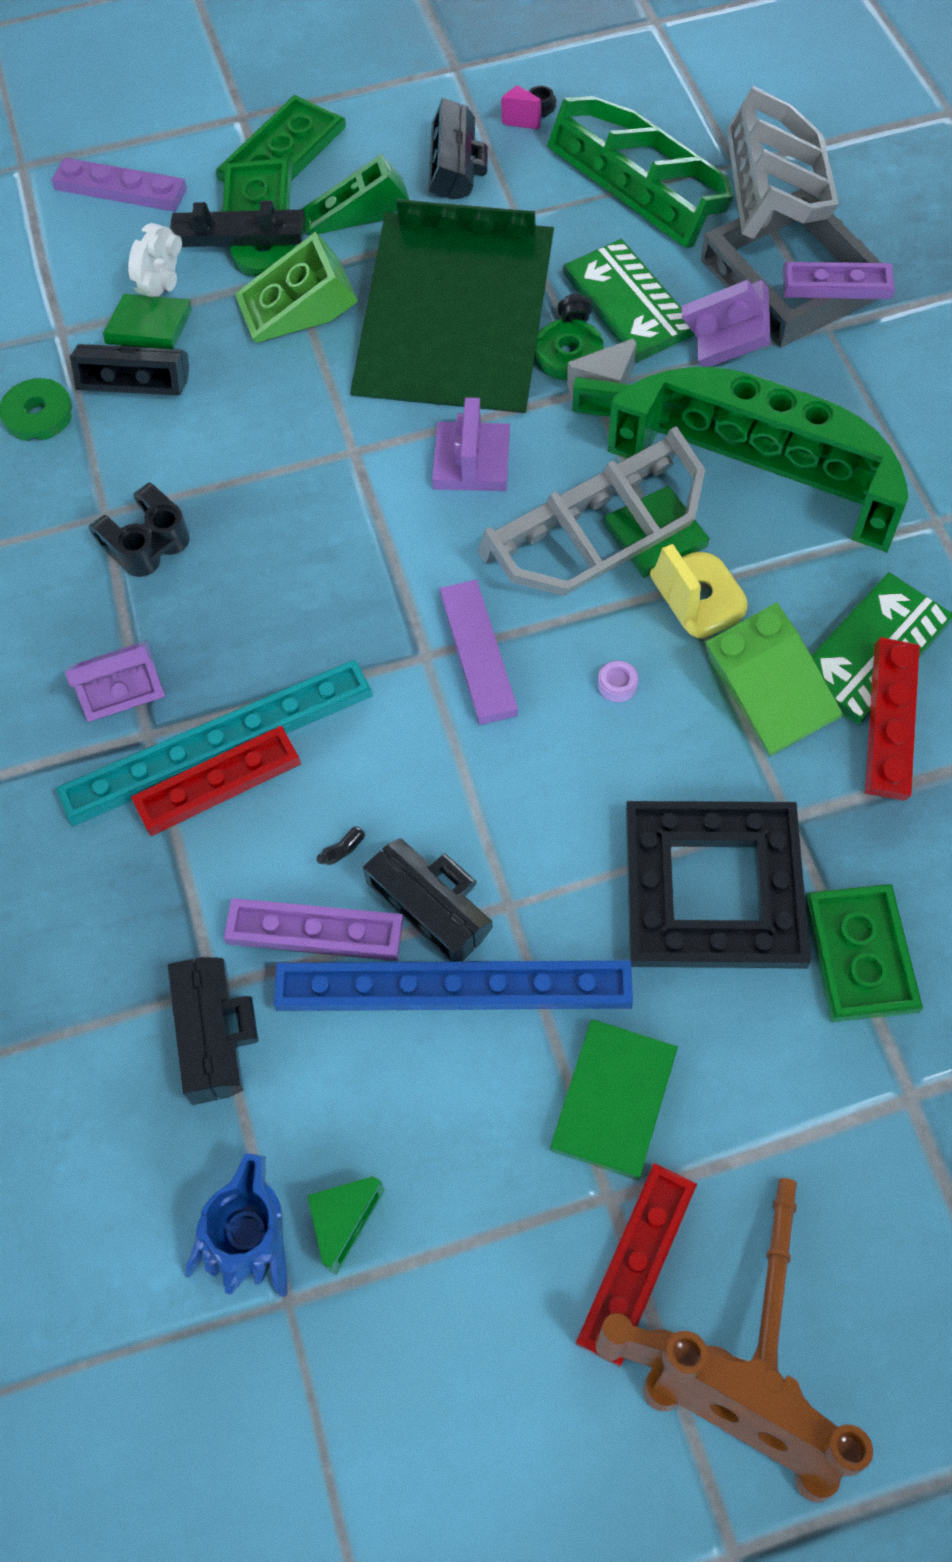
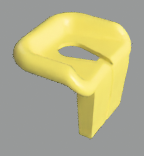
(680, 586)

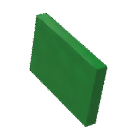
(862, 953)
(614, 1099)

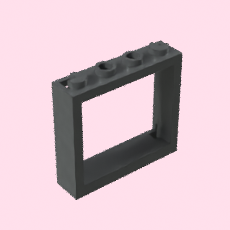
(788, 324)

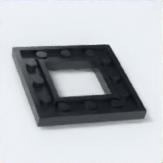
(660, 941)

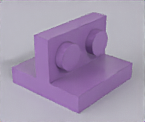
(730, 322)
(471, 452)
(116, 681)

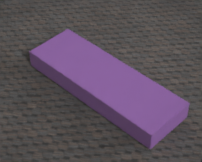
(838, 280)

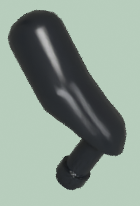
(342, 849)

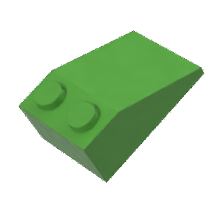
(296, 292)
(773, 679)

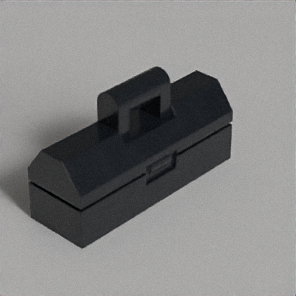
(451, 151)
(129, 369)
(427, 903)
(204, 1043)

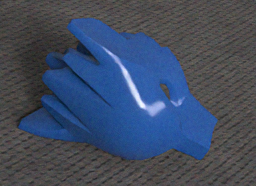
(242, 1231)

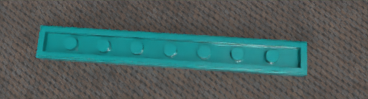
(291, 708)

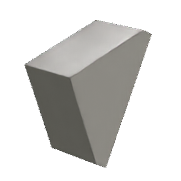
(609, 364)

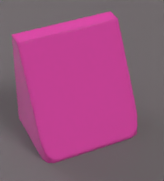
(521, 109)

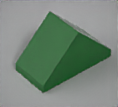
(341, 1216)

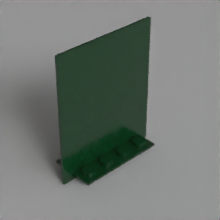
(454, 306)

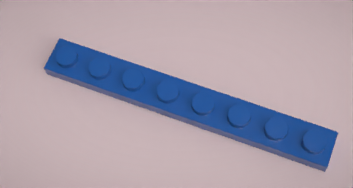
(453, 985)

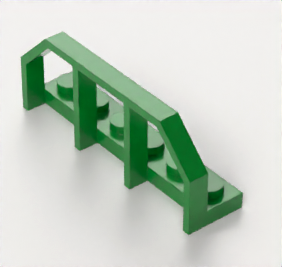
(629, 181)

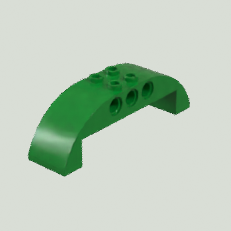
(770, 430)

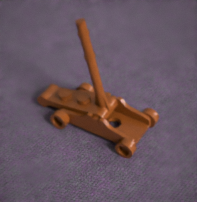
(745, 1395)

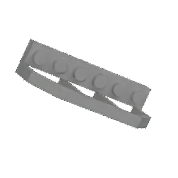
(752, 163)
(595, 493)

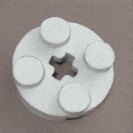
(154, 260)

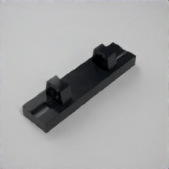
(239, 227)

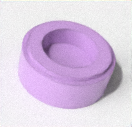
(617, 681)

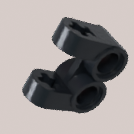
(140, 545)

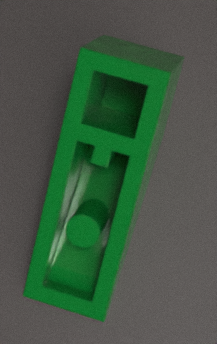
(357, 198)

